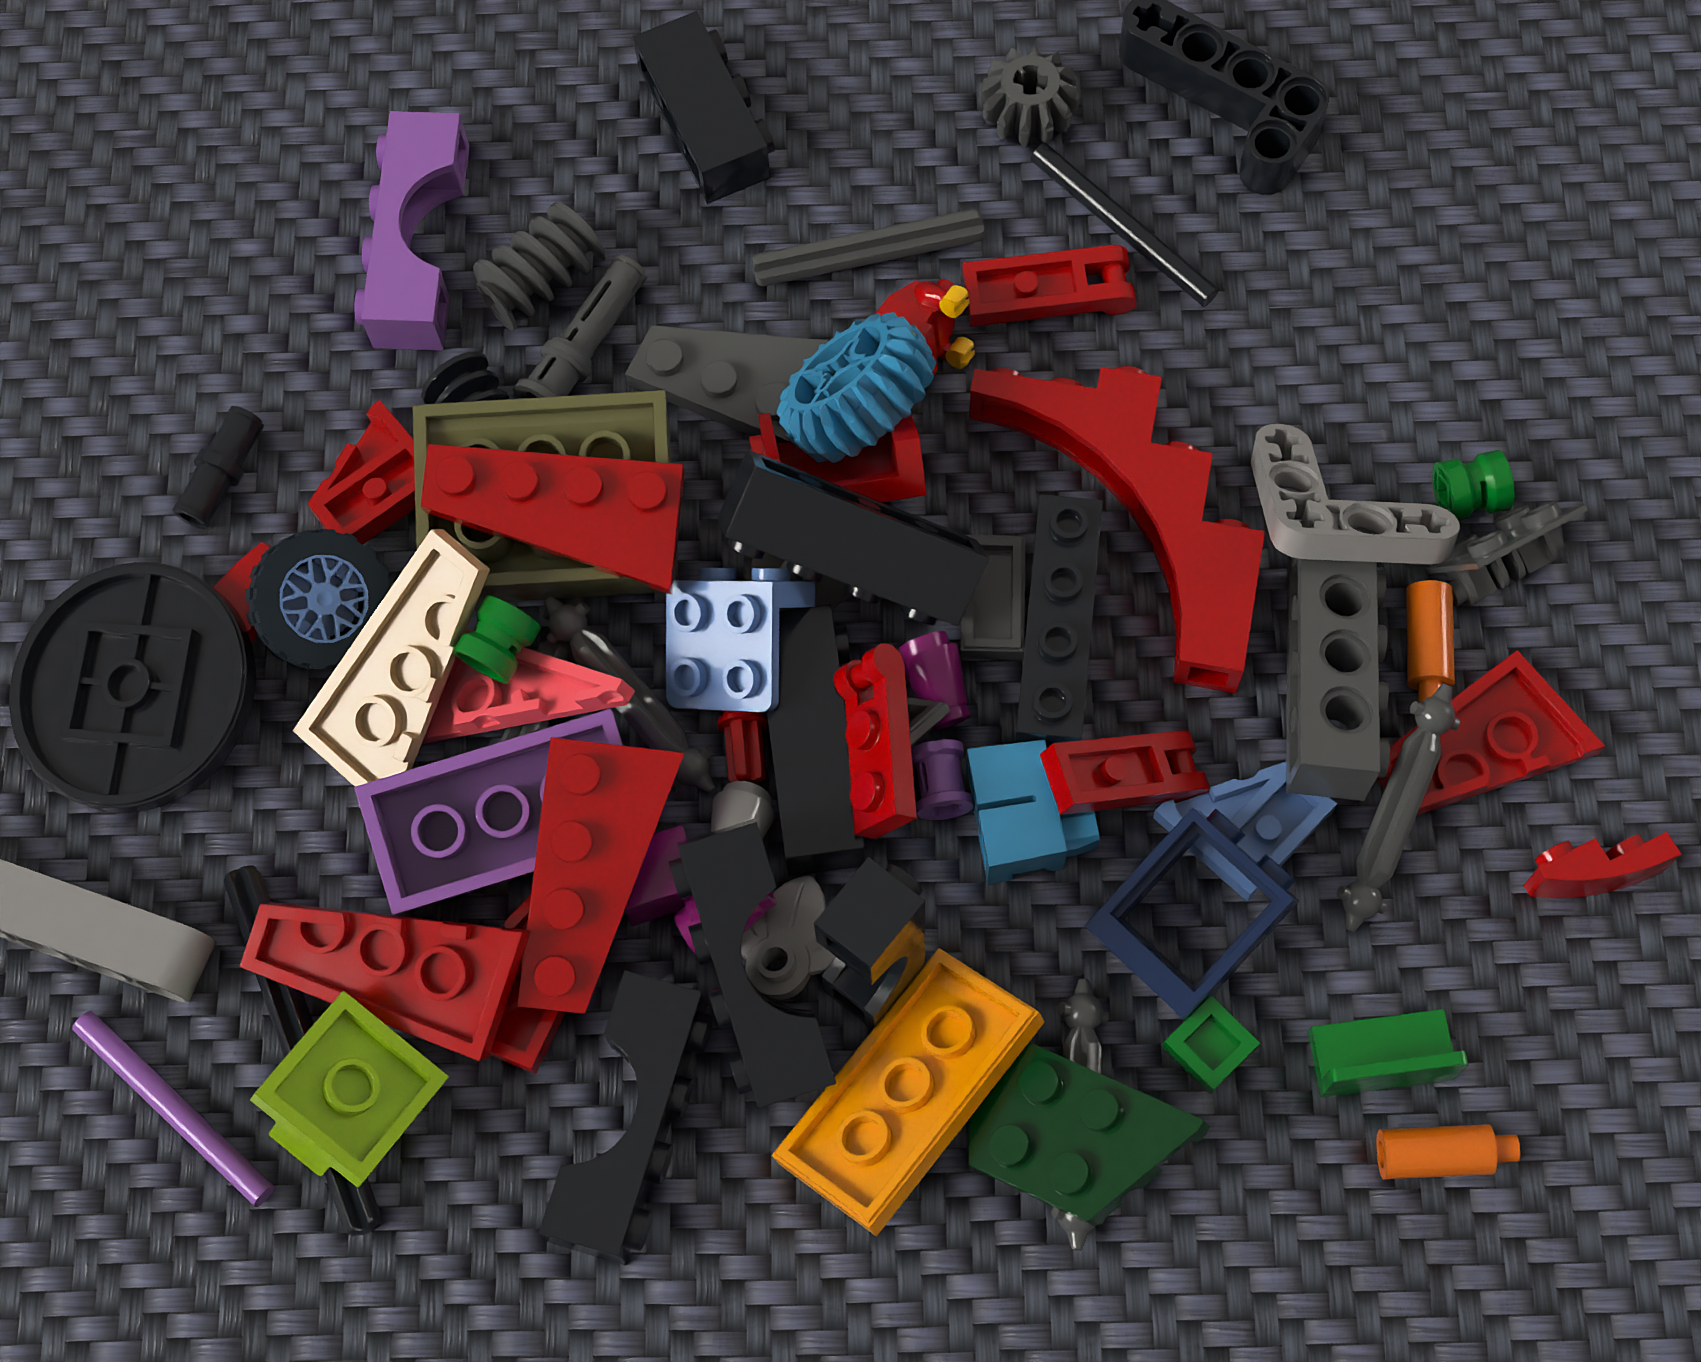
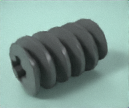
(535, 262)

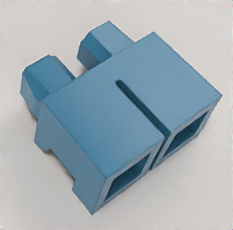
(1019, 815)

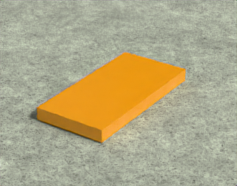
(908, 1090)

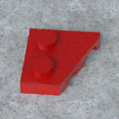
(370, 480)

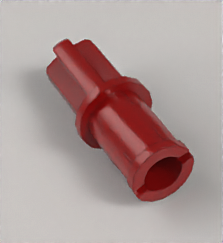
(744, 745)

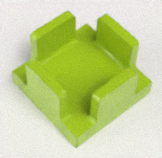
(347, 1091)

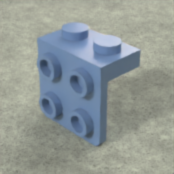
(727, 638)

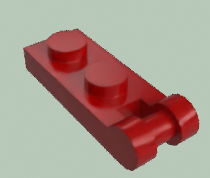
(1048, 285)
(878, 741)
(1123, 771)

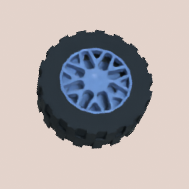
(314, 596)

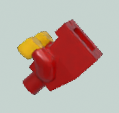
(933, 312)

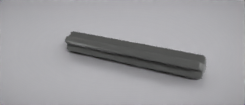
(868, 247)

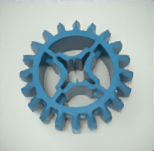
(856, 387)

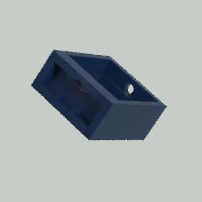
(1143, 958)

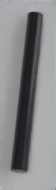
(1124, 224)

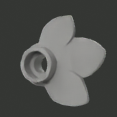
(789, 933)

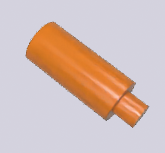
(1429, 636)
(1443, 1151)

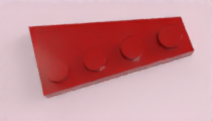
(577, 507)
(590, 849)
(409, 972)

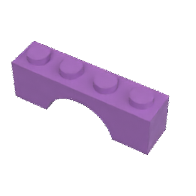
(420, 168)

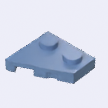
(1263, 811)

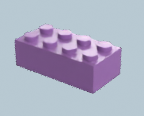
(466, 816)

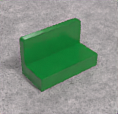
(1384, 1053)

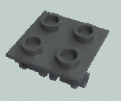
(1518, 547)

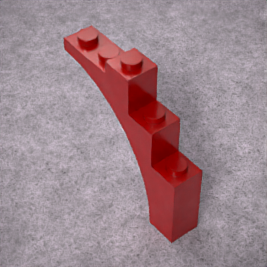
(1164, 487)

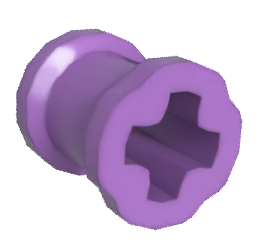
(940, 780)

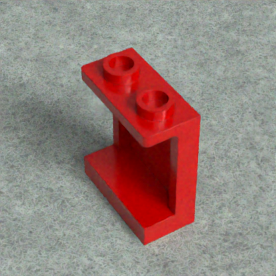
(881, 472)

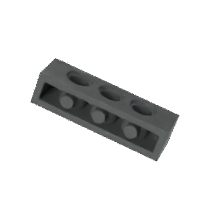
(1319, 755)

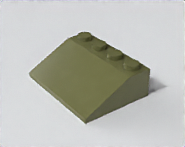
(577, 425)

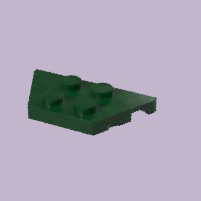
(1074, 1135)

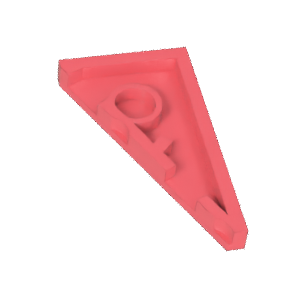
(537, 692)

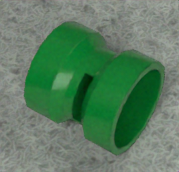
(1474, 485)
(497, 637)

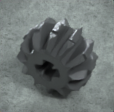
(1029, 96)

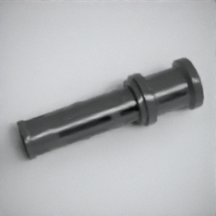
(568, 357)

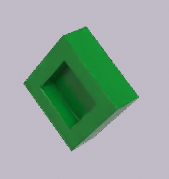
(1210, 1044)

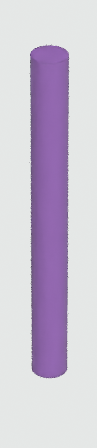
(173, 1108)

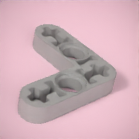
(1403, 530)

